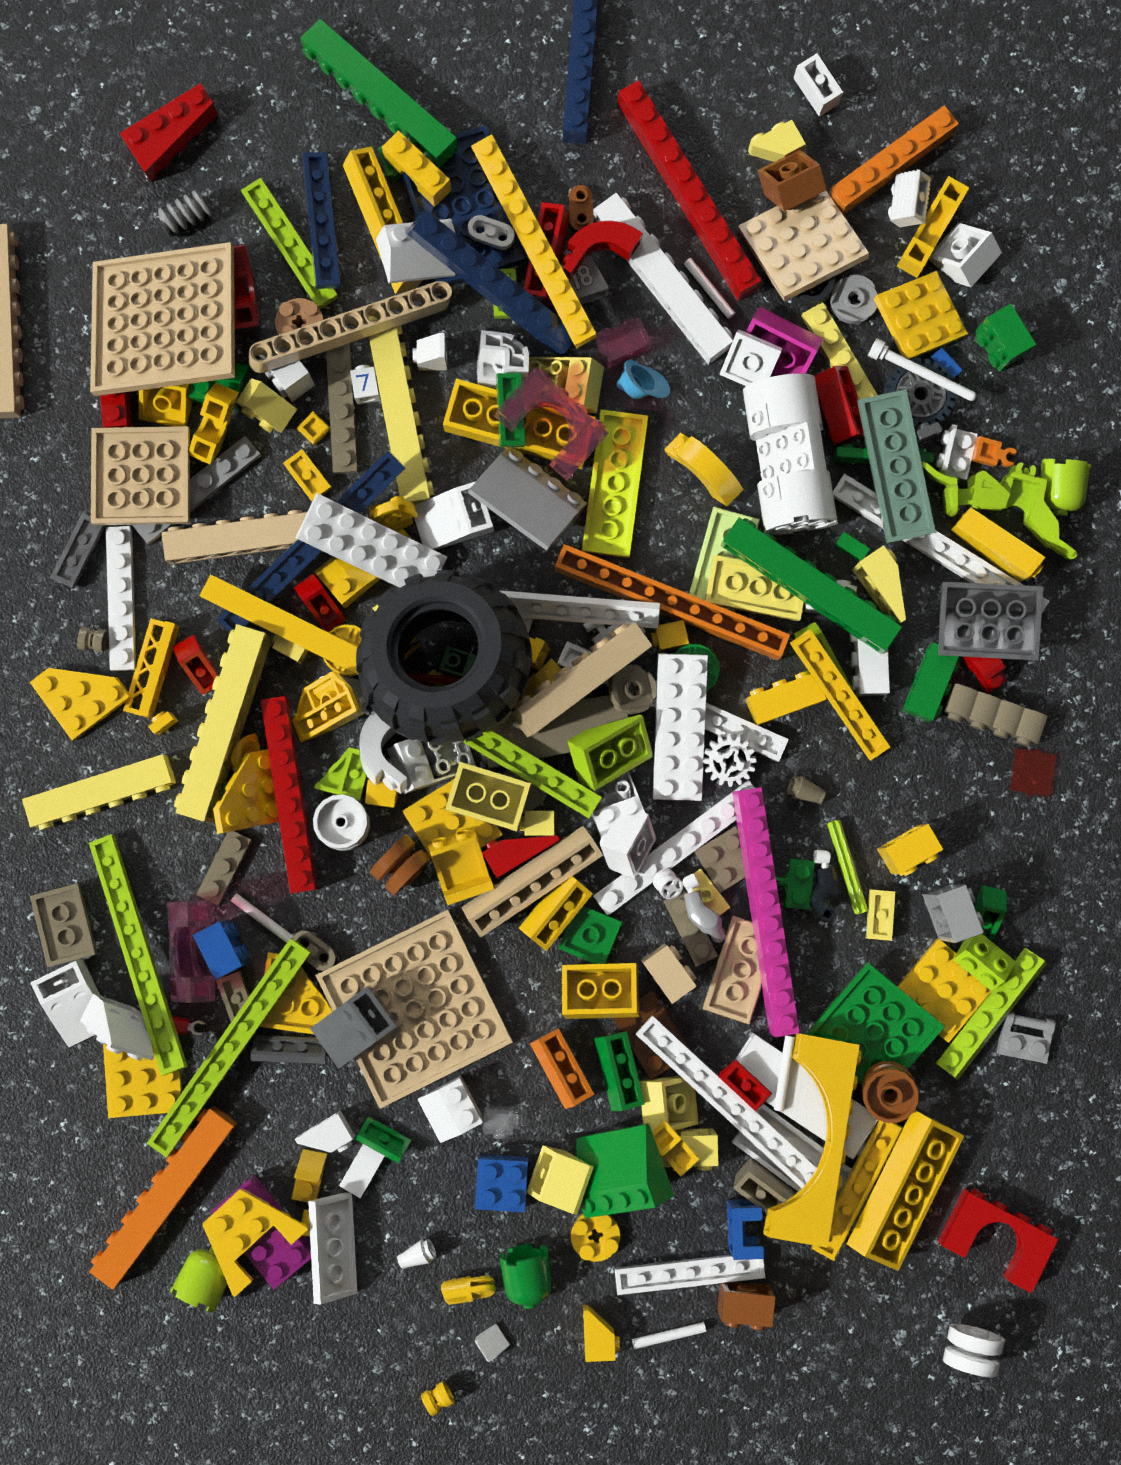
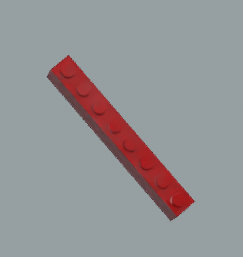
(289, 794)

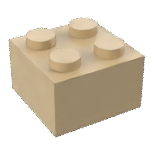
(668, 972)

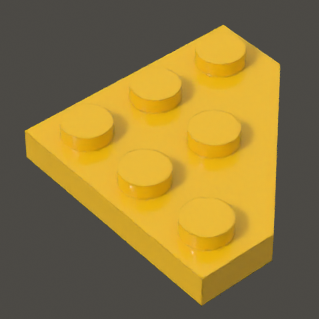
(79, 698)
(248, 796)
(299, 1005)

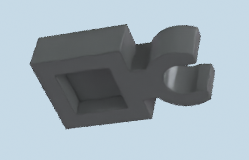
(926, 431)

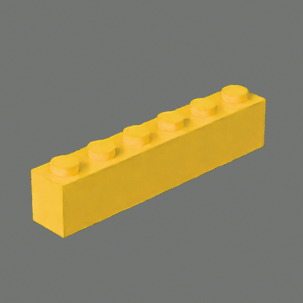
(374, 198)

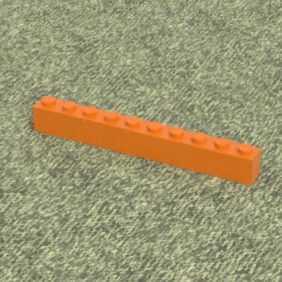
(672, 602)

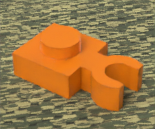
(990, 452)

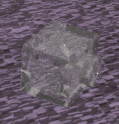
(500, 1121)

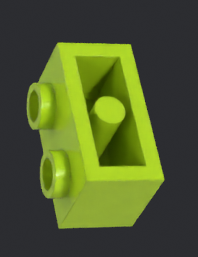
(982, 961)

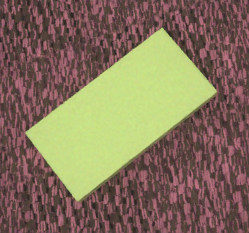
(718, 527)

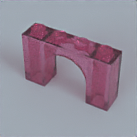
(539, 392)
(186, 978)

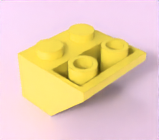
(559, 1179)

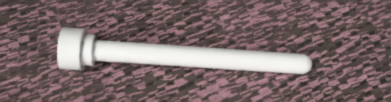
(881, 351)

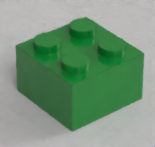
(1004, 338)

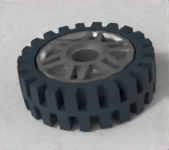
(937, 400)

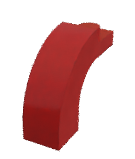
(600, 236)
(245, 294)

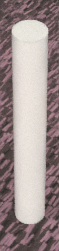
(709, 288)
(261, 918)
(784, 1073)
(669, 1335)

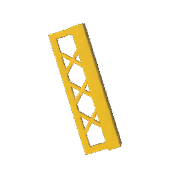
(157, 669)

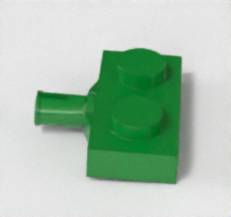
(797, 883)

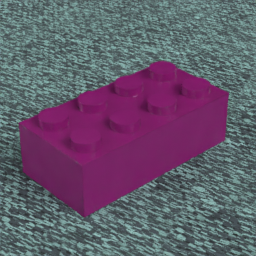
(272, 1252)

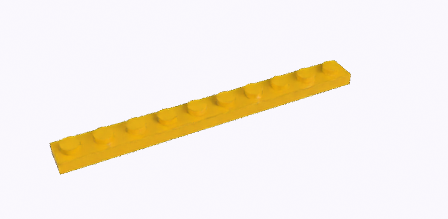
(534, 241)

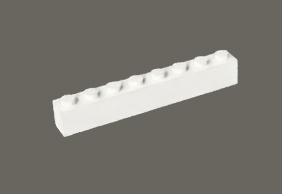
(669, 284)

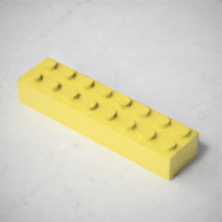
(223, 723)

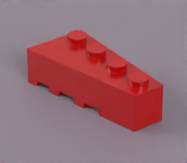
(168, 130)

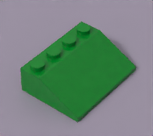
(624, 1173)

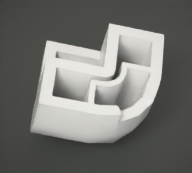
(500, 354)

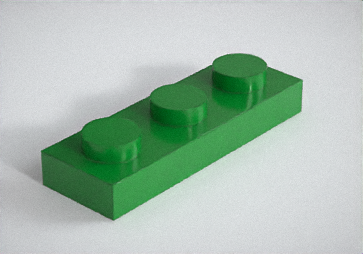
(505, 385)

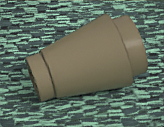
(803, 789)

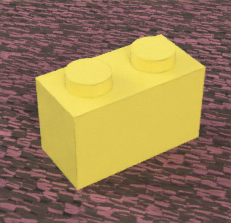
(266, 405)

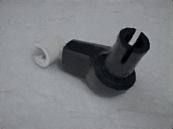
(827, 887)

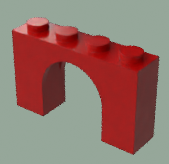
(1033, 1242)

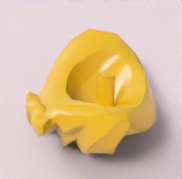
(245, 745)

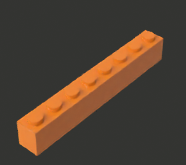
(163, 1197)

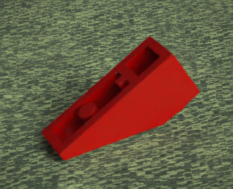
(510, 853)

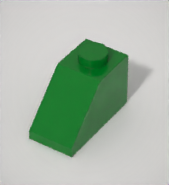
(992, 906)

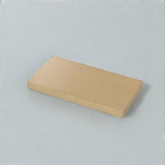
(736, 974)

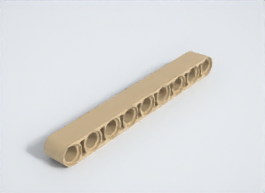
(343, 334)

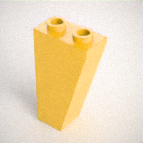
(998, 546)

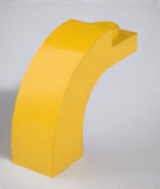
(706, 466)

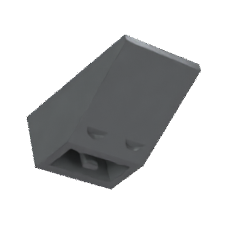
(354, 1026)

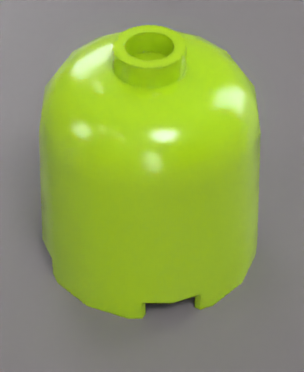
(1065, 485)
(200, 1280)

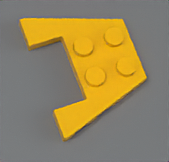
(239, 1226)

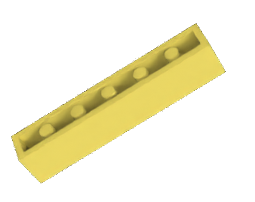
(99, 791)

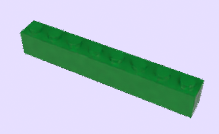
(378, 93)
(811, 585)

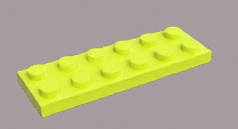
(615, 485)

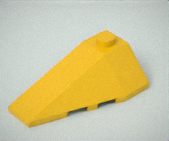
(346, 580)

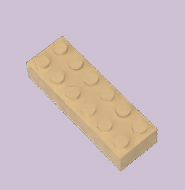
(584, 676)

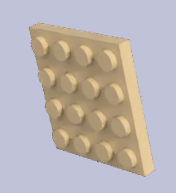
(803, 244)
(140, 475)

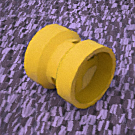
(437, 1398)

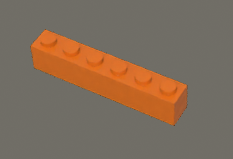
(893, 160)

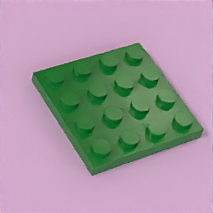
(879, 1019)

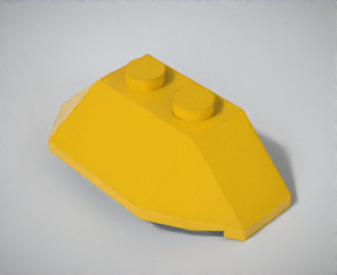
(325, 707)

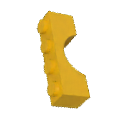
(931, 231)

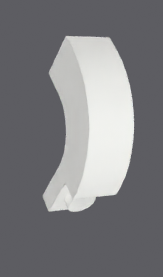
(372, 740)

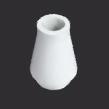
(418, 1254)

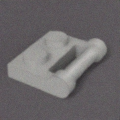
(1025, 1045)

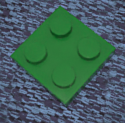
(590, 935)

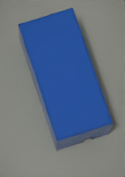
(946, 361)

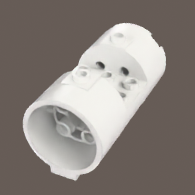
(787, 431)

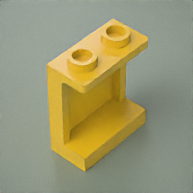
(460, 866)

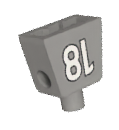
(588, 281)

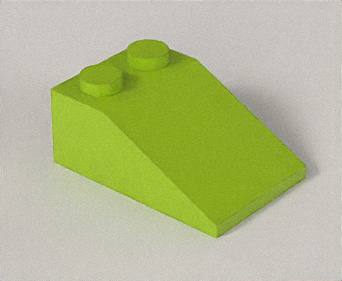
(609, 750)

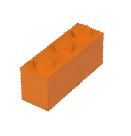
(562, 1069)

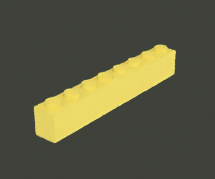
(399, 414)

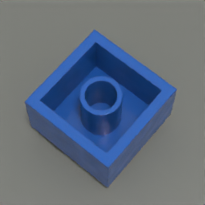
(222, 948)
(501, 1183)

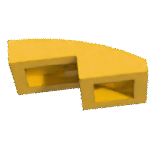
(674, 1148)

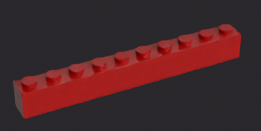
(688, 190)

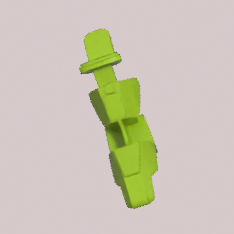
(1015, 489)

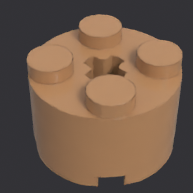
(296, 312)

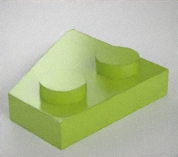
(345, 776)

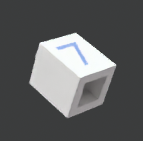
(365, 384)

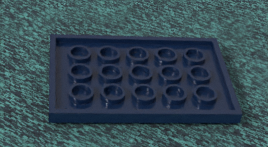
(469, 197)

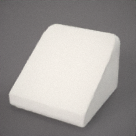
(491, 1342)

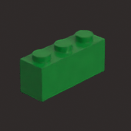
(930, 684)
(619, 1071)

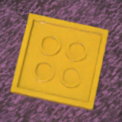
(920, 316)
(433, 821)
(944, 988)
(137, 1086)

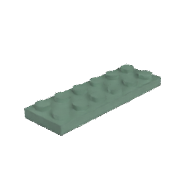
(896, 466)

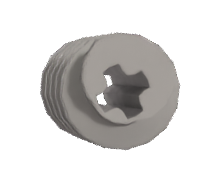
(183, 213)

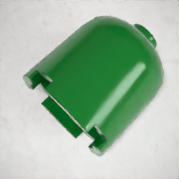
(526, 1274)

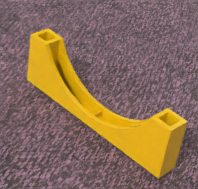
(810, 1211)

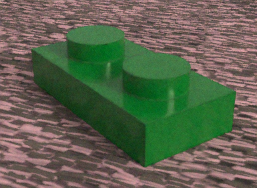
(383, 1139)

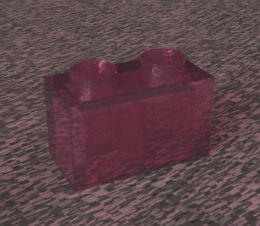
(623, 342)

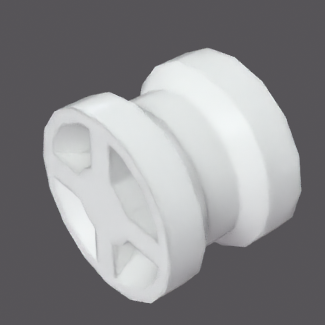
(667, 883)

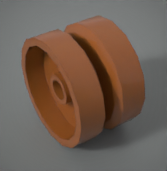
(397, 862)
(889, 1106)

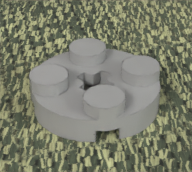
(841, 304)

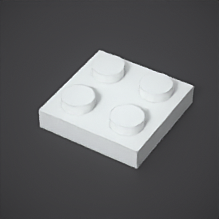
(750, 359)

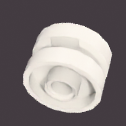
(356, 822)
(973, 1350)

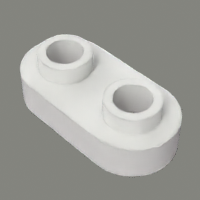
(492, 231)

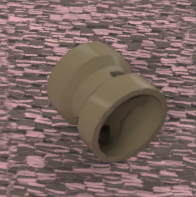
(92, 639)

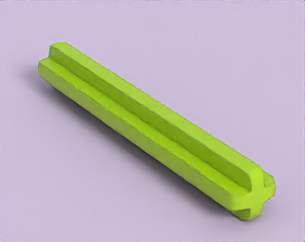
(847, 867)

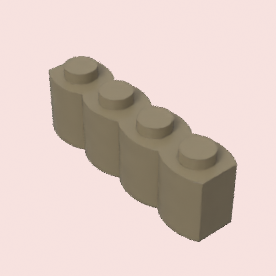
(995, 714)

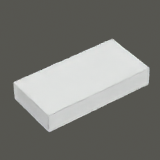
(361, 1171)

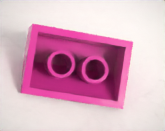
(796, 343)

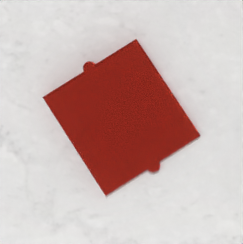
(1032, 772)

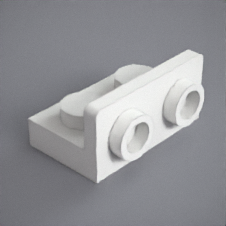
(956, 453)

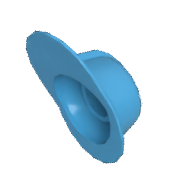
(642, 381)

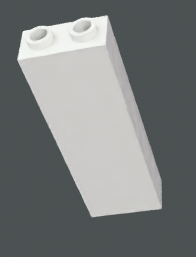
(803, 1098)

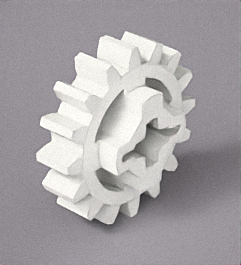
(720, 755)

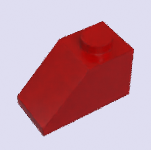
(320, 603)
(196, 664)

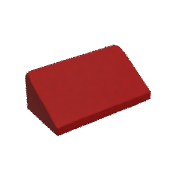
(745, 1085)

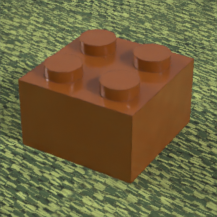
(792, 180)
(746, 1305)

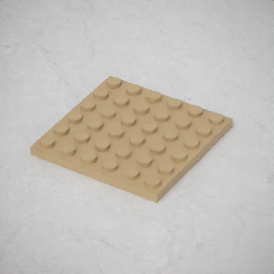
(163, 319)
(435, 998)

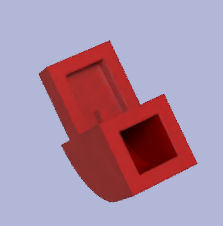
(987, 670)

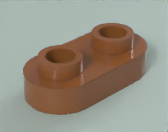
(580, 207)

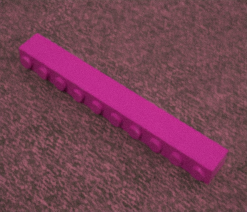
(765, 912)

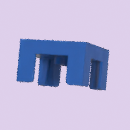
(740, 1245)

